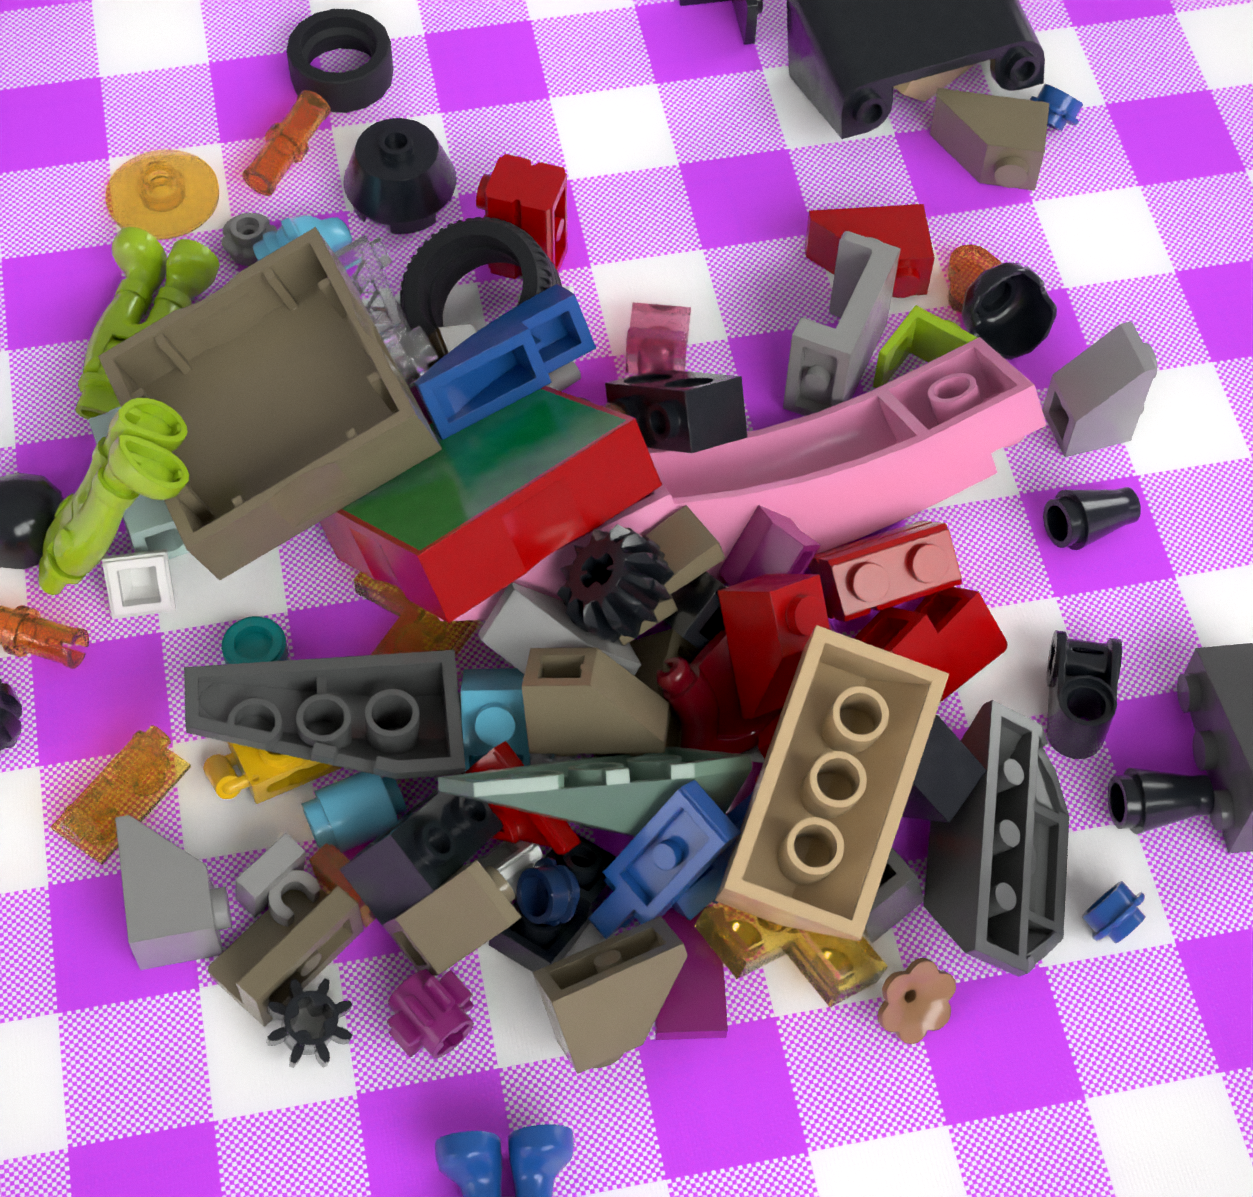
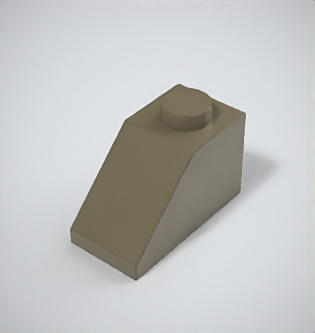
(992, 136)
(610, 993)

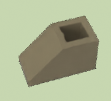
(589, 705)
(455, 918)

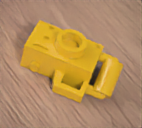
(262, 771)

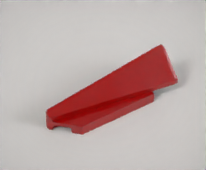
(945, 632)

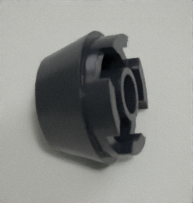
(399, 175)

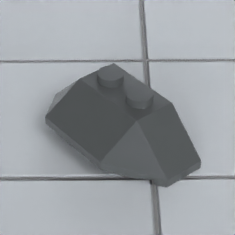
(1004, 855)

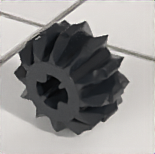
(615, 583)

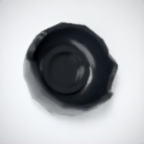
(1009, 309)
(26, 513)

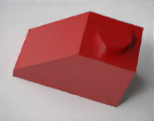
(895, 225)
(766, 633)

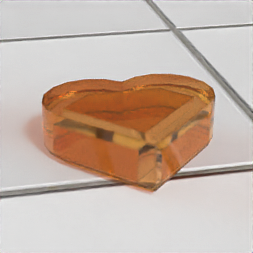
(963, 268)

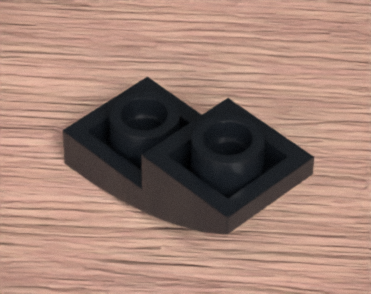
(540, 944)

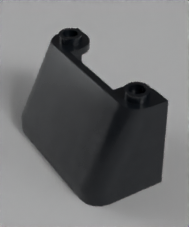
(857, 50)

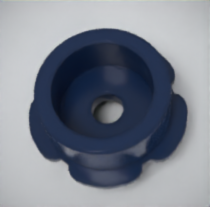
(548, 893)

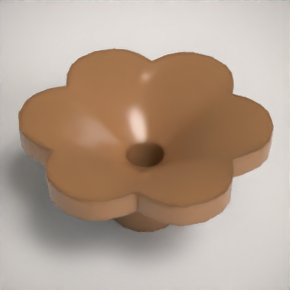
(916, 1000)

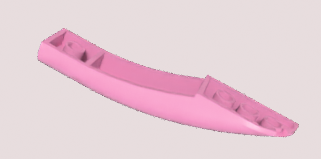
(839, 467)

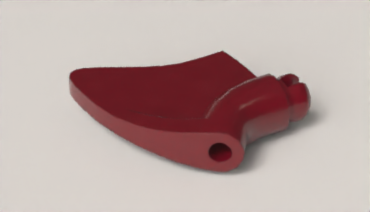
(709, 701)

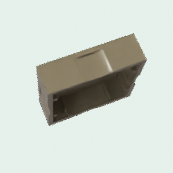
(280, 400)

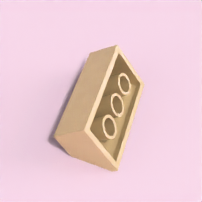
(833, 787)

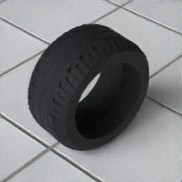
(460, 250)

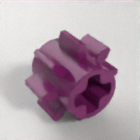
(430, 1013)

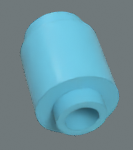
(353, 810)

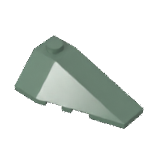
(606, 791)

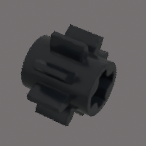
(317, 1004)

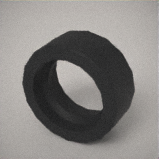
(341, 30)

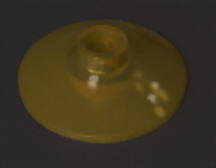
(163, 193)

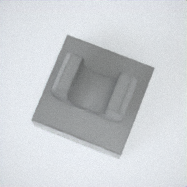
(272, 876)

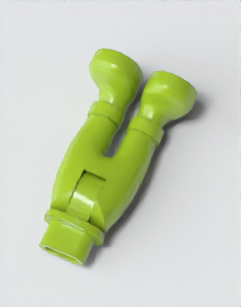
(140, 256)
(125, 463)

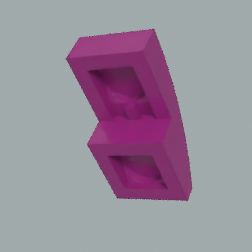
(698, 996)

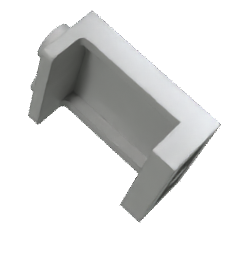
(830, 361)

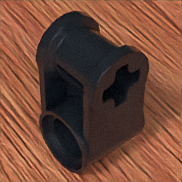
(1084, 683)

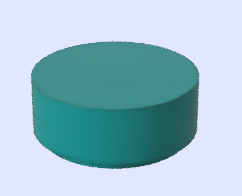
(254, 641)

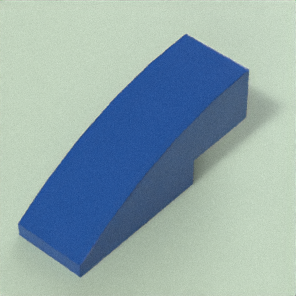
(505, 360)

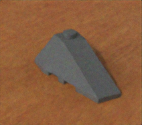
(351, 712)

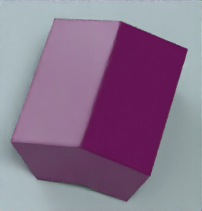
(768, 546)

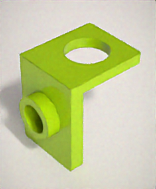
(922, 336)

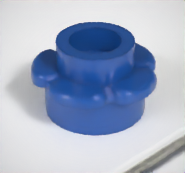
(1062, 107)
(1115, 913)

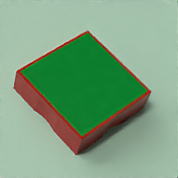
(495, 500)

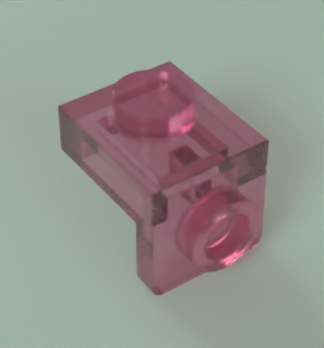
(657, 338)

